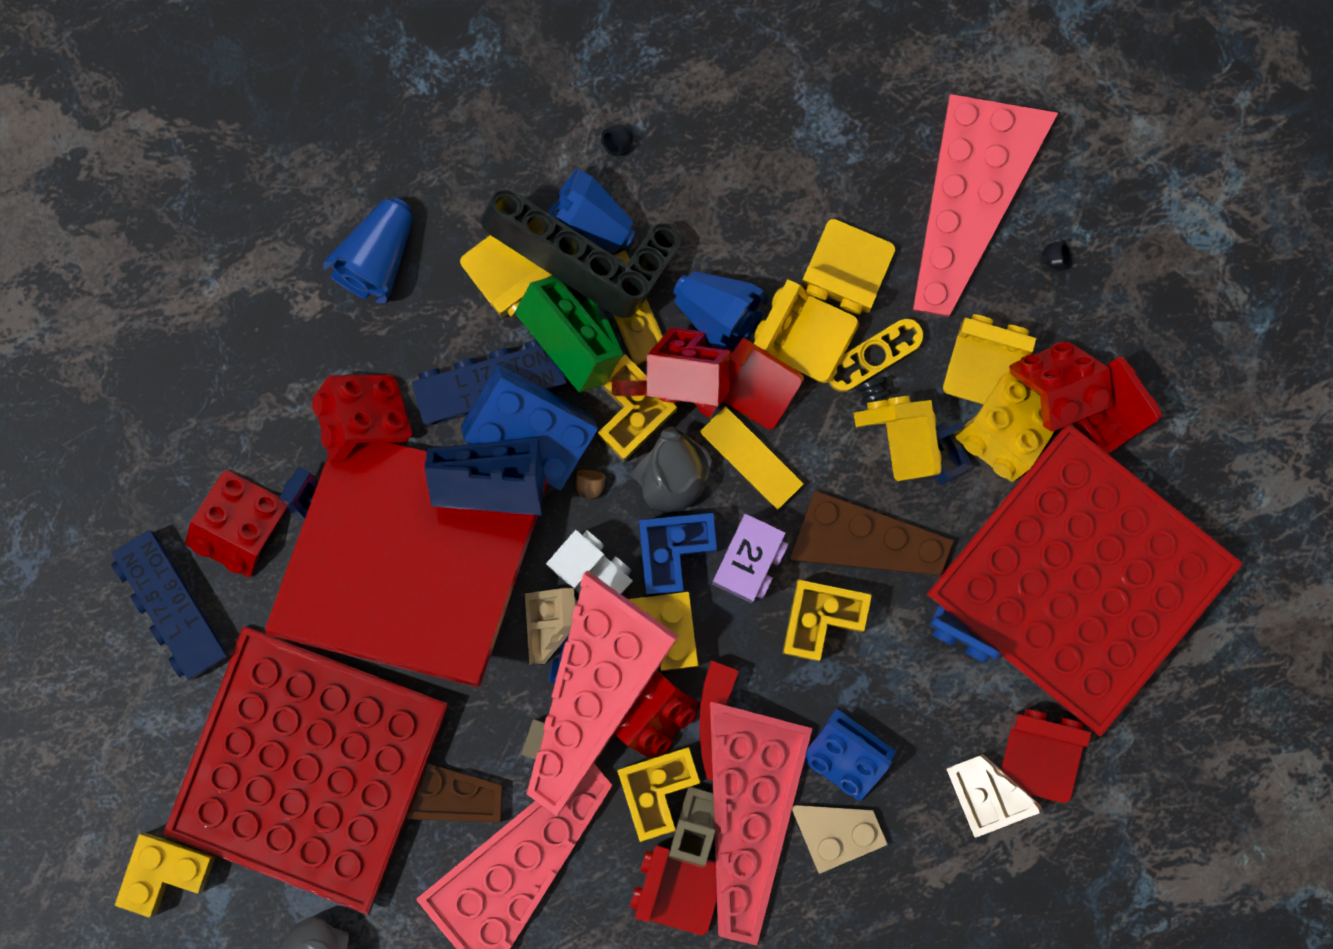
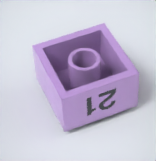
(749, 559)

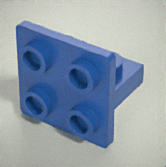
(849, 755)

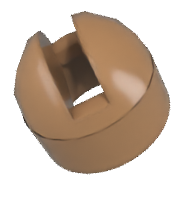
(590, 483)

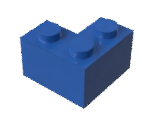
(668, 539)

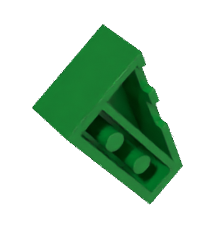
(570, 332)

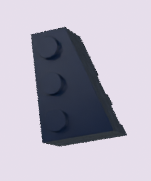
(487, 476)

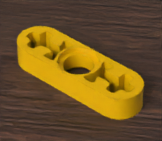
(903, 350)

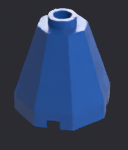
(592, 213)
(720, 307)

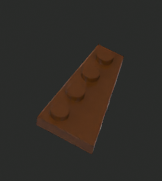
(860, 538)
(455, 797)

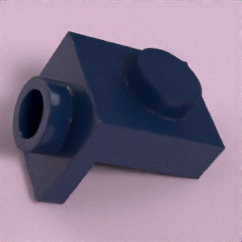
(954, 458)
(299, 492)

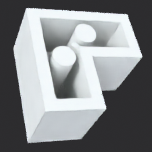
(583, 554)

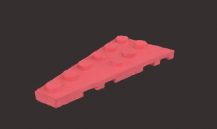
(977, 173)
(600, 676)
(753, 791)
(501, 882)

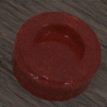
(629, 387)

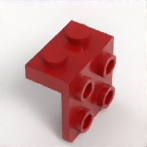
(1068, 382)
(759, 385)
(1131, 410)
(359, 411)
(235, 523)
(656, 717)
(1044, 755)
(676, 892)

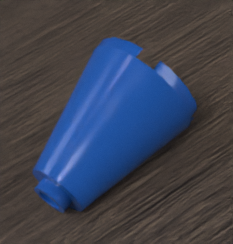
(373, 251)

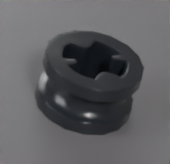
(873, 391)

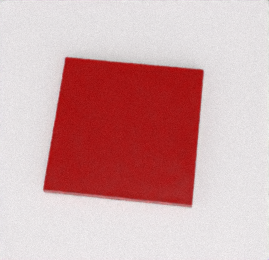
(397, 576)
(1084, 579)
(306, 770)

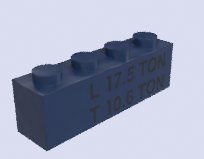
(454, 392)
(170, 606)

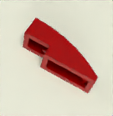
(716, 689)

